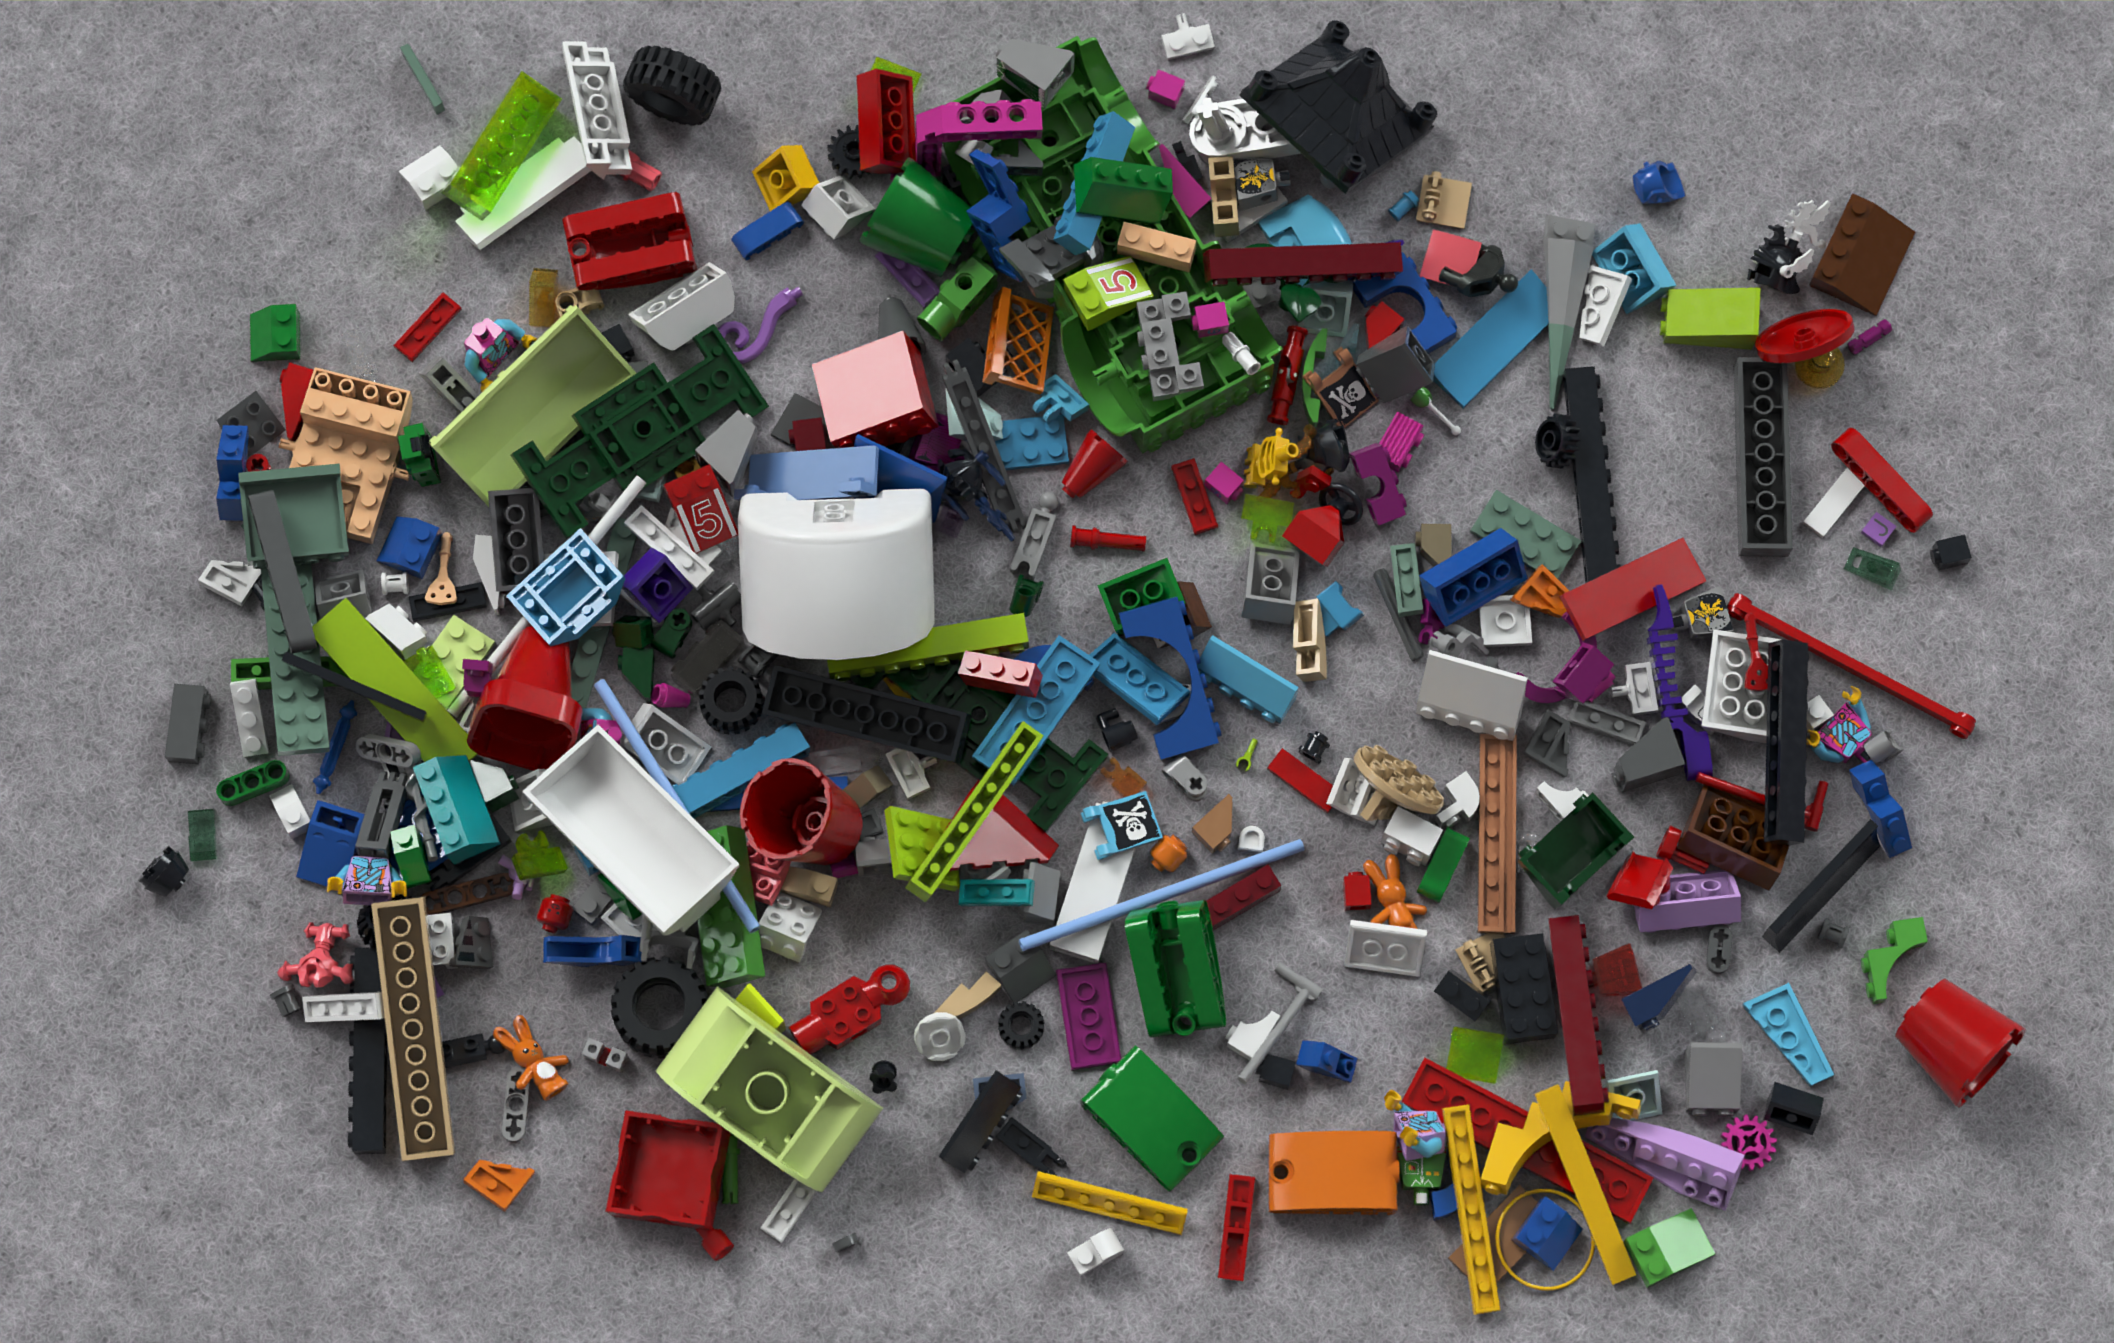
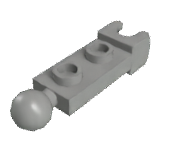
(1036, 536)

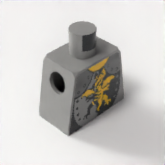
(1257, 181)
(1703, 615)

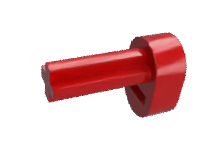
(1669, 850)

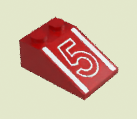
(701, 509)

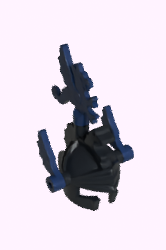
(966, 481)

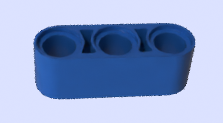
(767, 229)

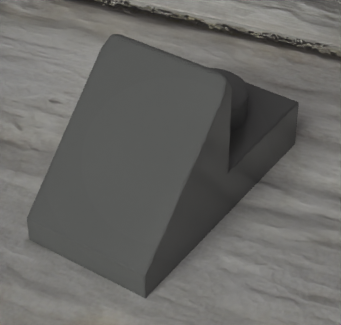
(1025, 164)

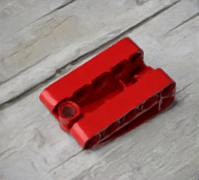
(630, 244)

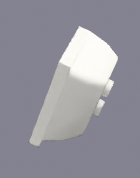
(687, 307)

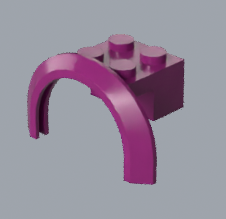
(1578, 676)

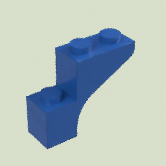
(231, 461)
(1883, 809)
(592, 951)

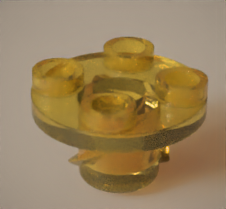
(1821, 370)

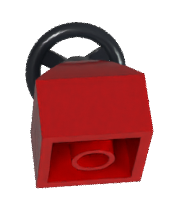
(1320, 529)

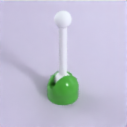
(1423, 399)

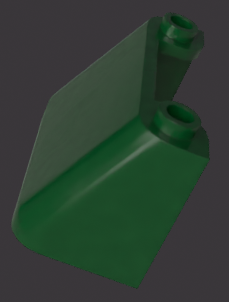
(1574, 849)

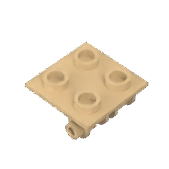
(1443, 201)
(1478, 961)

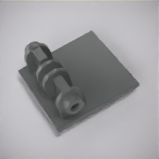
(261, 421)

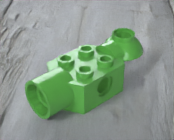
(960, 295)

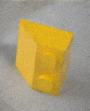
(785, 176)

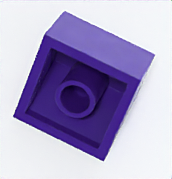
(656, 584)

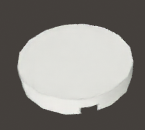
(939, 1036)

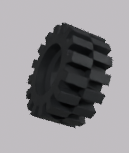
(1016, 1010)

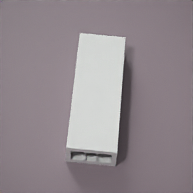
(1092, 888)

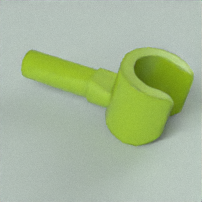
(1248, 754)

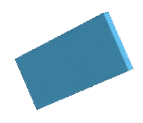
(1138, 679)

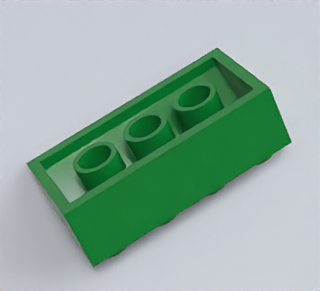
(1122, 189)

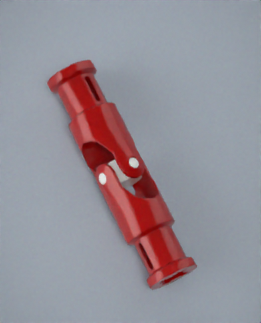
(1282, 393)

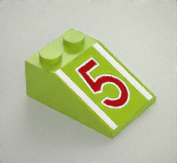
(1106, 291)

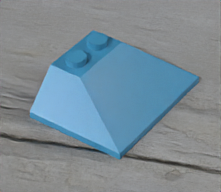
(569, 590)

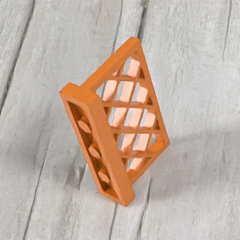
(997, 342)

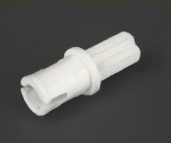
(1241, 353)

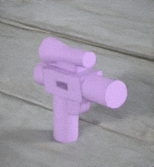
(518, 885)

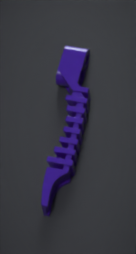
(1694, 744)

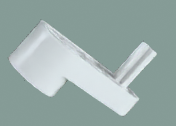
(1217, 135)

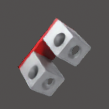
(602, 1055)

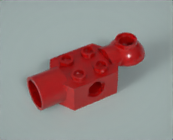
(849, 1010)

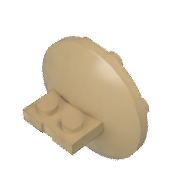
(1395, 785)

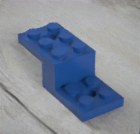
(999, 212)

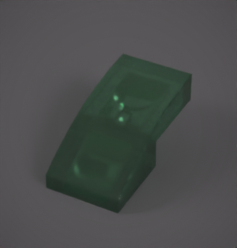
(202, 835)

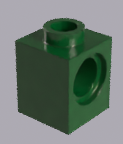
(633, 631)

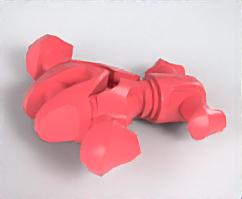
(318, 965)

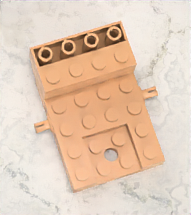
(359, 428)

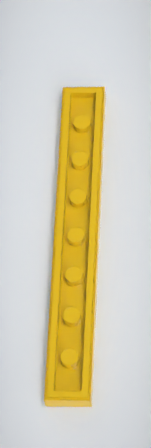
(1585, 1184)
(1471, 1209)

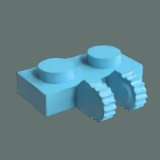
(1062, 398)

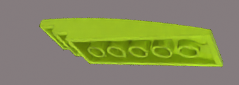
(372, 662)

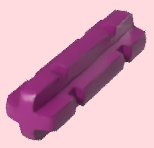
(1869, 336)

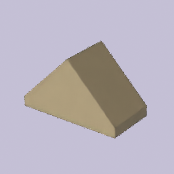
(868, 786)

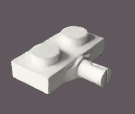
(1187, 39)
(1638, 688)
(910, 771)

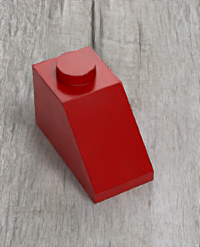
(1381, 323)

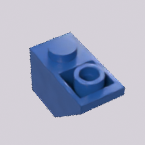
(1326, 1060)

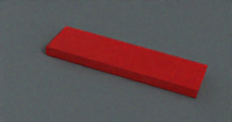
(1630, 588)

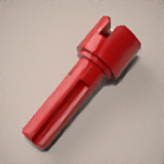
(715, 1243)

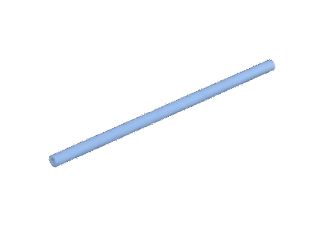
(657, 774)
(1161, 895)

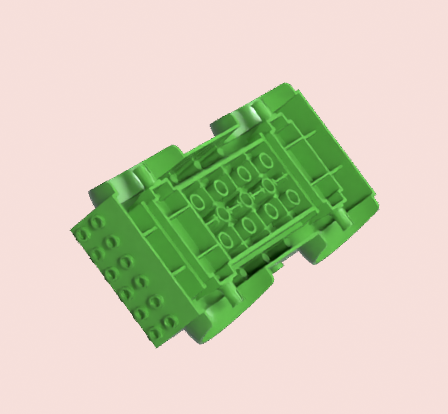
(1108, 358)

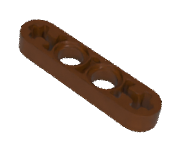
(466, 890)

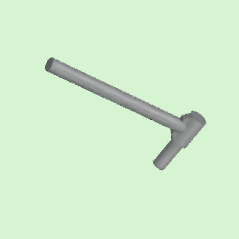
(1306, 991)

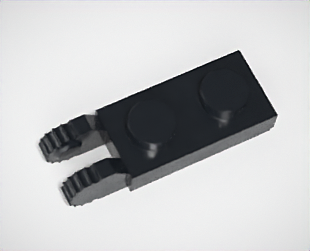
(1028, 1146)

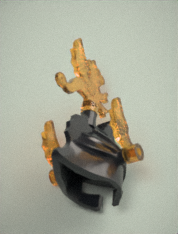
(1316, 448)

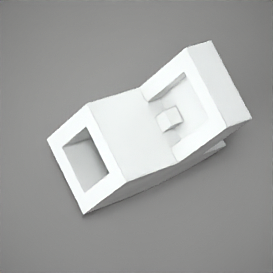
(1465, 801)
(1096, 1251)

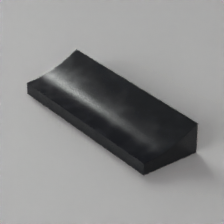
(1823, 887)

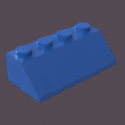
(1474, 576)

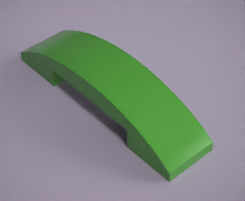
(1317, 350)

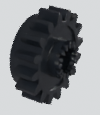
(839, 152)
(1557, 441)

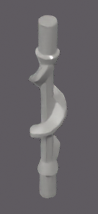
(420, 817)

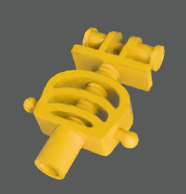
(1269, 460)

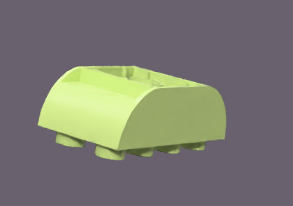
(768, 1091)

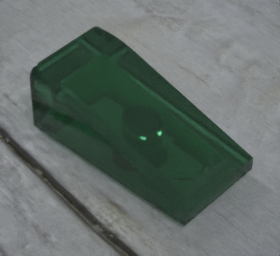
(1874, 568)

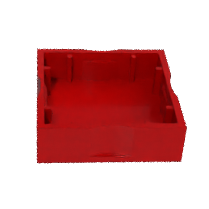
(668, 1170)

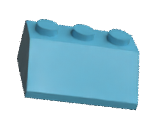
(1634, 255)

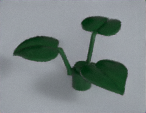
(1295, 298)

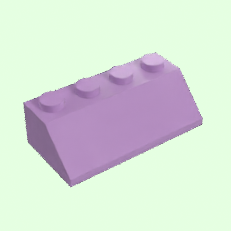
(1693, 902)

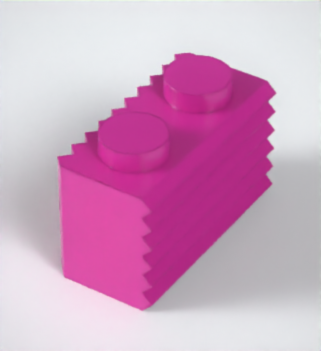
(1399, 440)

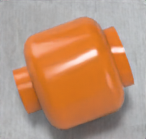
(1168, 853)

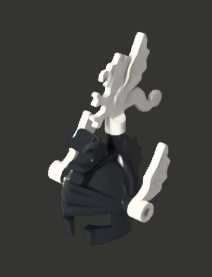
(1781, 259)

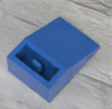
(329, 842)

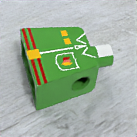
(1421, 1175)

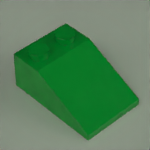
(1138, 589)

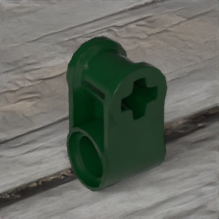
(1025, 596)
(670, 635)

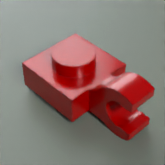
(1312, 480)

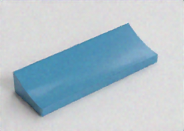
(1493, 341)

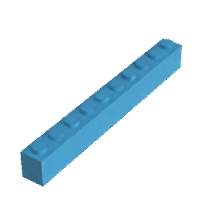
(733, 775)

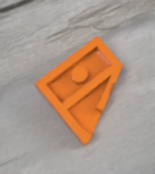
(1542, 593)
(498, 1182)

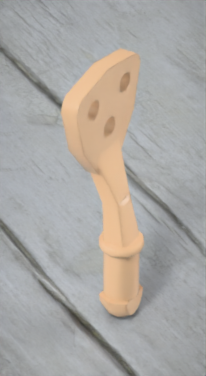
(442, 579)

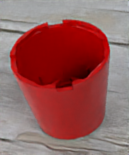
(799, 814)
(1957, 1039)

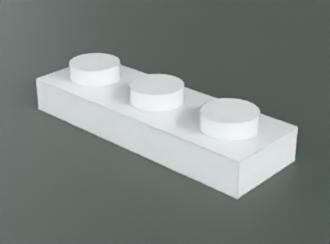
(249, 717)

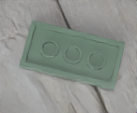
(1537, 537)

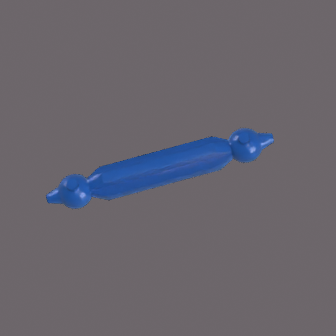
(335, 746)

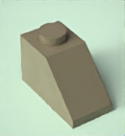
(1434, 542)

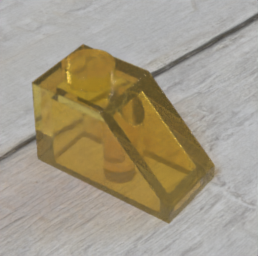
(542, 297)

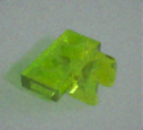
(1266, 514)
(536, 859)

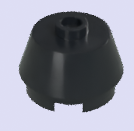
(165, 873)

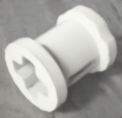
(395, 583)

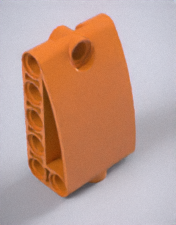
(1334, 1172)

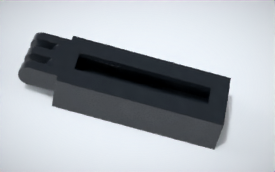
(443, 876)

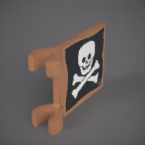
(1343, 391)

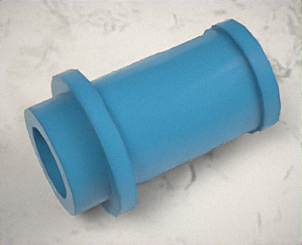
(1404, 205)

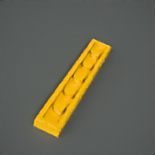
(1109, 1203)

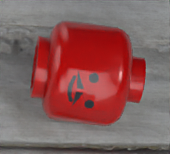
(555, 913)

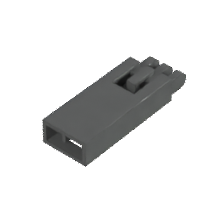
(375, 835)

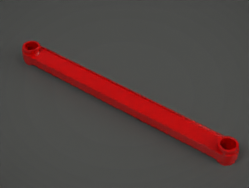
(1961, 723)

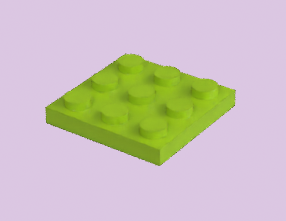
(911, 840)

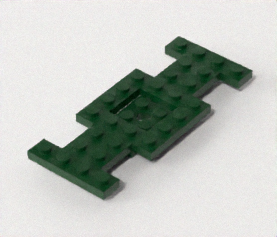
(612, 437)
(1052, 772)

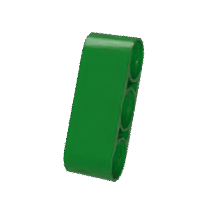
(240, 782)
(1443, 865)

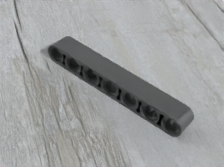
(282, 572)

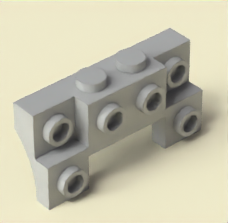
(1160, 349)

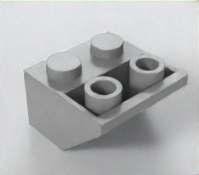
(1045, 894)

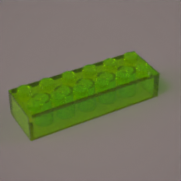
(501, 146)

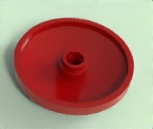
(1805, 336)

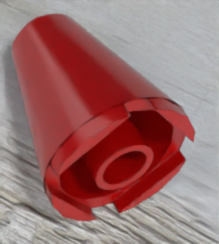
(1091, 465)

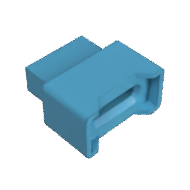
(1337, 610)

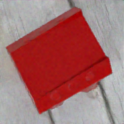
(1641, 881)

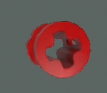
(257, 459)

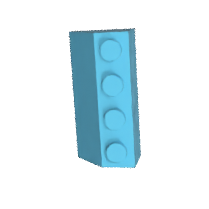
(1247, 680)

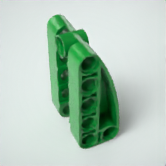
(1176, 967)
(1151, 1118)

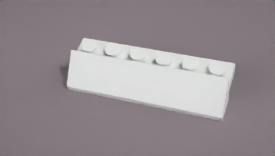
(598, 109)

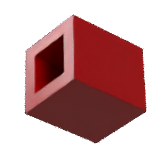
(1356, 891)

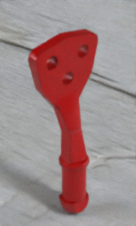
(1757, 662)

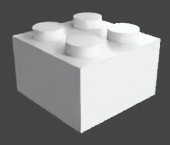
(1411, 837)

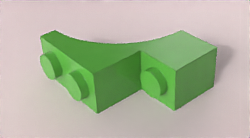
(1877, 963)

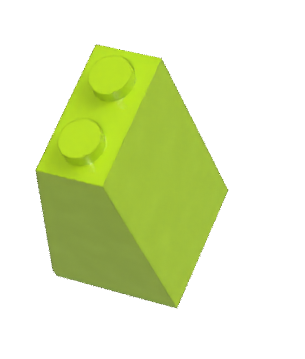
(1711, 317)

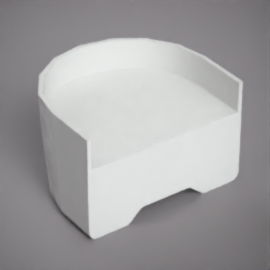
(836, 573)

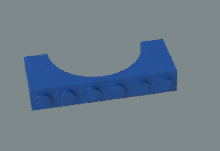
(1195, 725)

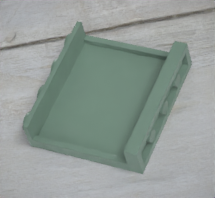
(309, 508)

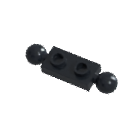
(469, 1049)

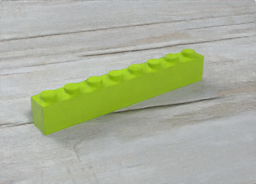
(941, 646)
(974, 811)

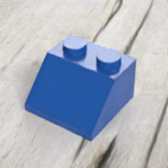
(410, 546)
(1547, 1233)

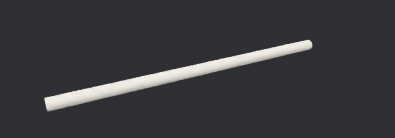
(595, 535)

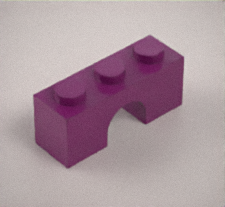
(1387, 502)

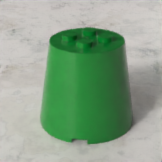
(919, 221)

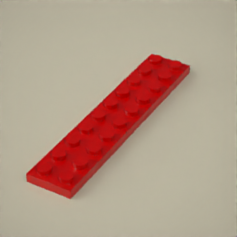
(1441, 1088)

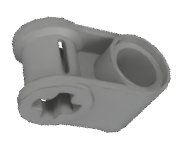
(1882, 747)
(1183, 775)

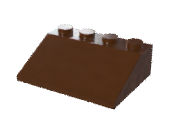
(1862, 255)
(1731, 836)

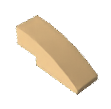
(1309, 641)
(965, 1000)

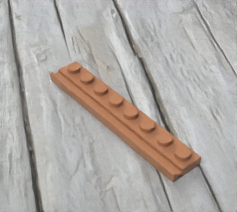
(1497, 835)

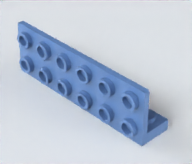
(814, 473)

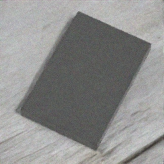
(799, 409)

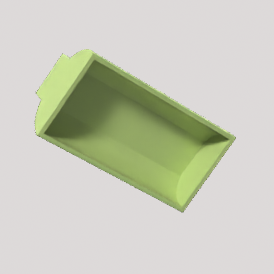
(531, 402)

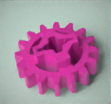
(1756, 1149)

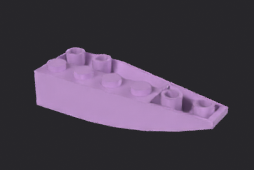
(1673, 1158)

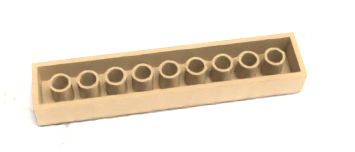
(413, 1028)

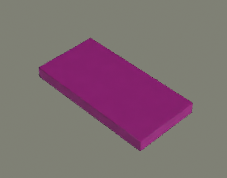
(1088, 1016)

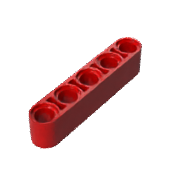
(1882, 480)

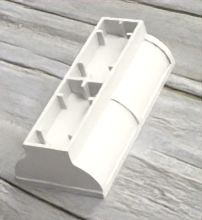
(633, 832)

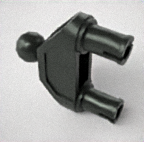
(1483, 276)

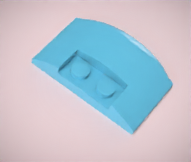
(1304, 224)

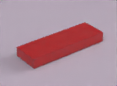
(427, 327)
(1194, 496)
(1301, 779)

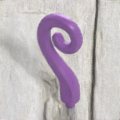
(778, 305)

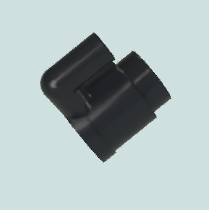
(1117, 734)

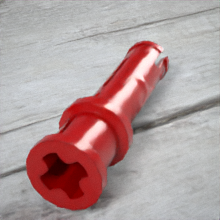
(1094, 538)

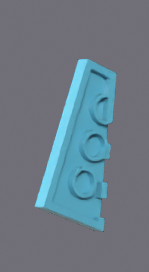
(1788, 1028)

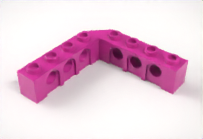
(944, 125)

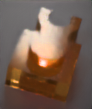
(1125, 781)

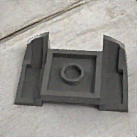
(1043, 260)

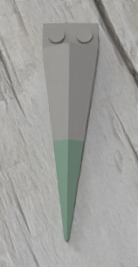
(1567, 261)

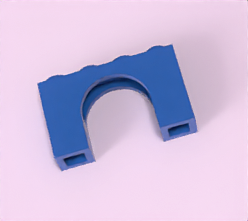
(1436, 327)

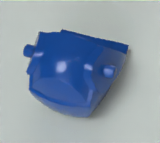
(1658, 183)

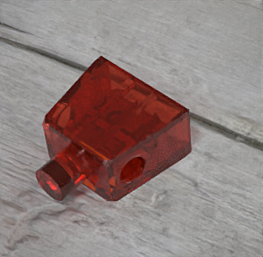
(1616, 972)

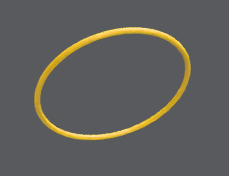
(1501, 1256)

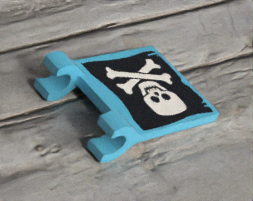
(1125, 823)

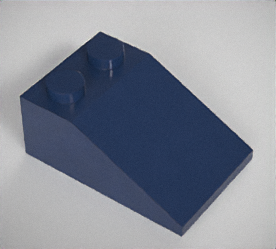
(1655, 1000)

